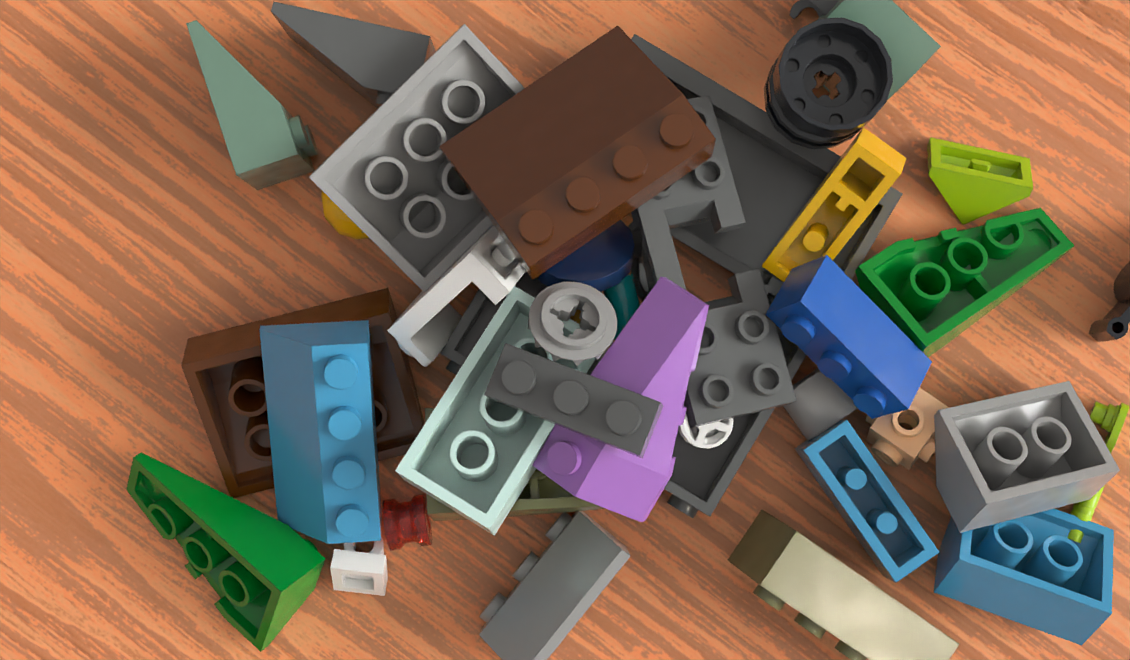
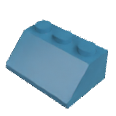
(1032, 572)

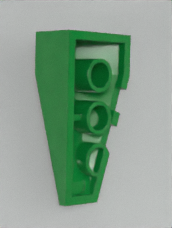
(956, 278)
(245, 555)

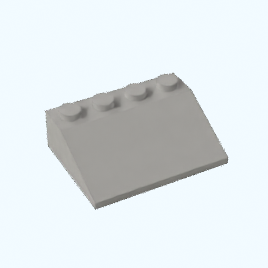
(396, 176)

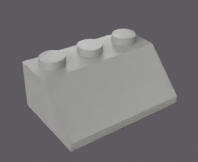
(1018, 456)
(553, 589)

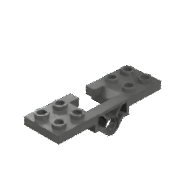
(740, 351)

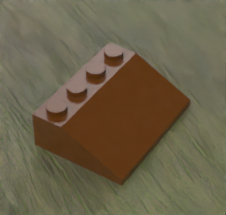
(579, 150)
(230, 393)

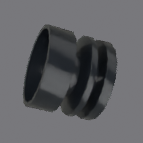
(846, 61)

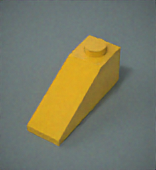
(838, 204)

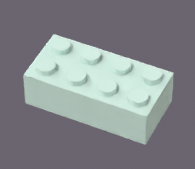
(477, 450)

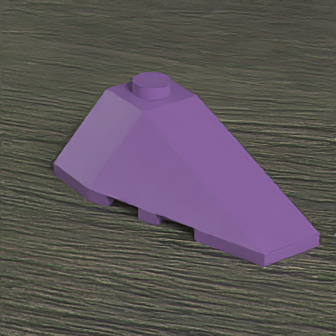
(651, 359)

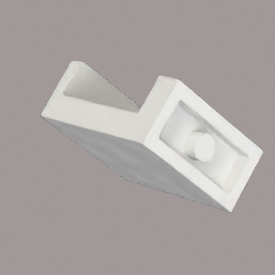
(431, 319)

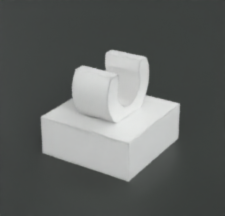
(360, 570)

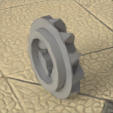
(560, 302)

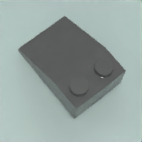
(361, 53)

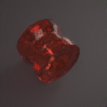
(407, 522)

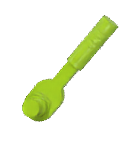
(1112, 420)

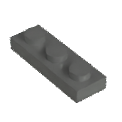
(574, 400)

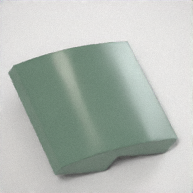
(902, 37)

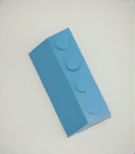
(323, 429)

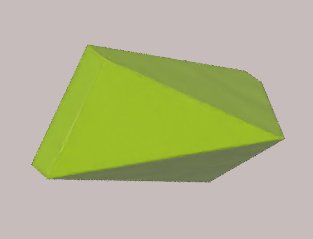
(977, 178)

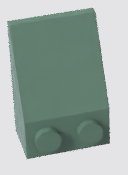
(258, 131)

